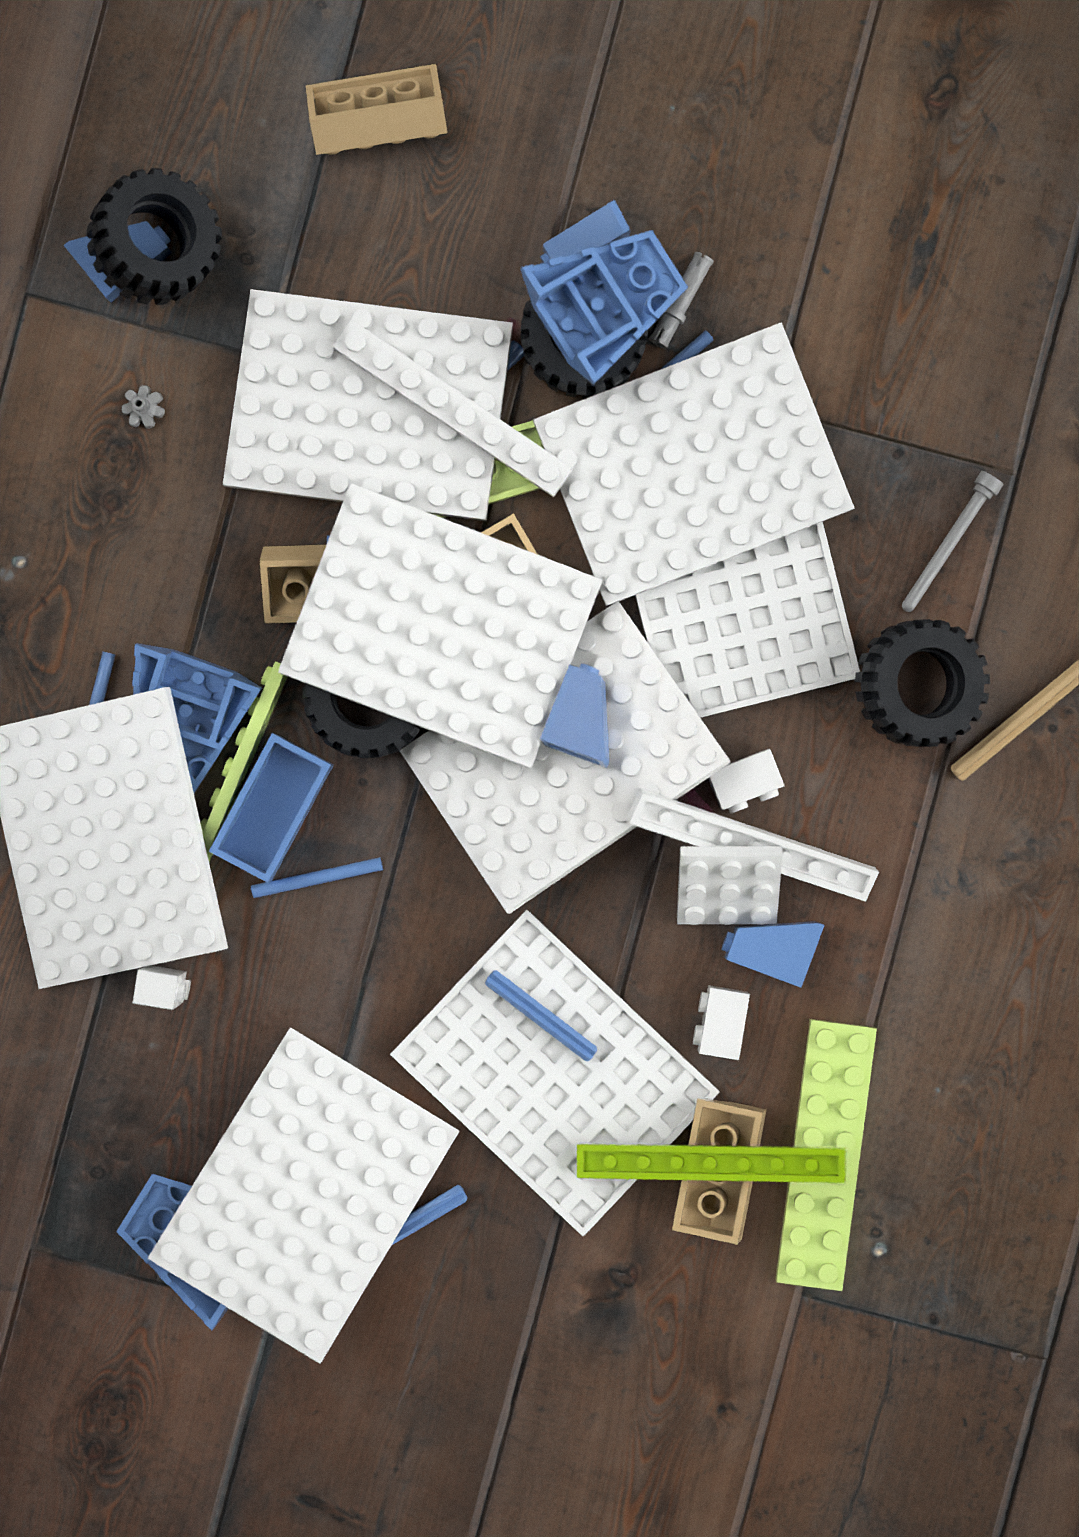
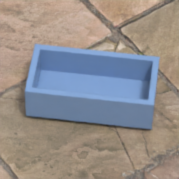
(271, 808)

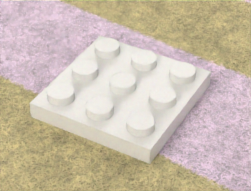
(729, 884)

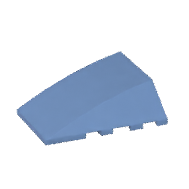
(603, 299)
(205, 699)
(145, 1226)

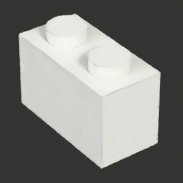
(745, 780)
(161, 987)
(722, 1022)

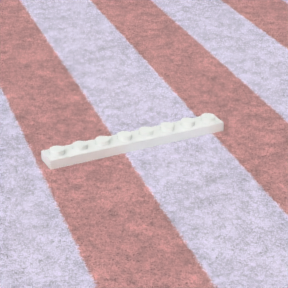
(452, 408)
(710, 829)

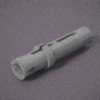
(676, 312)

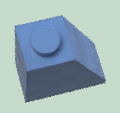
(593, 231)
(148, 240)
(580, 717)
(775, 949)

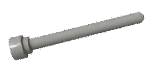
(985, 488)

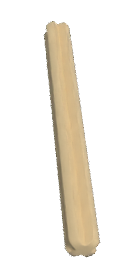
(1017, 723)

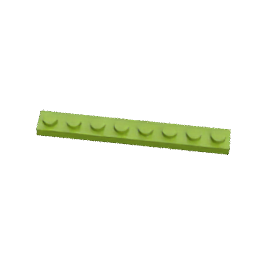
(712, 1162)

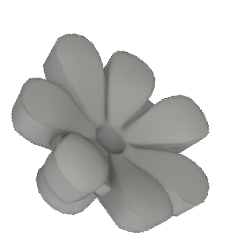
(147, 409)

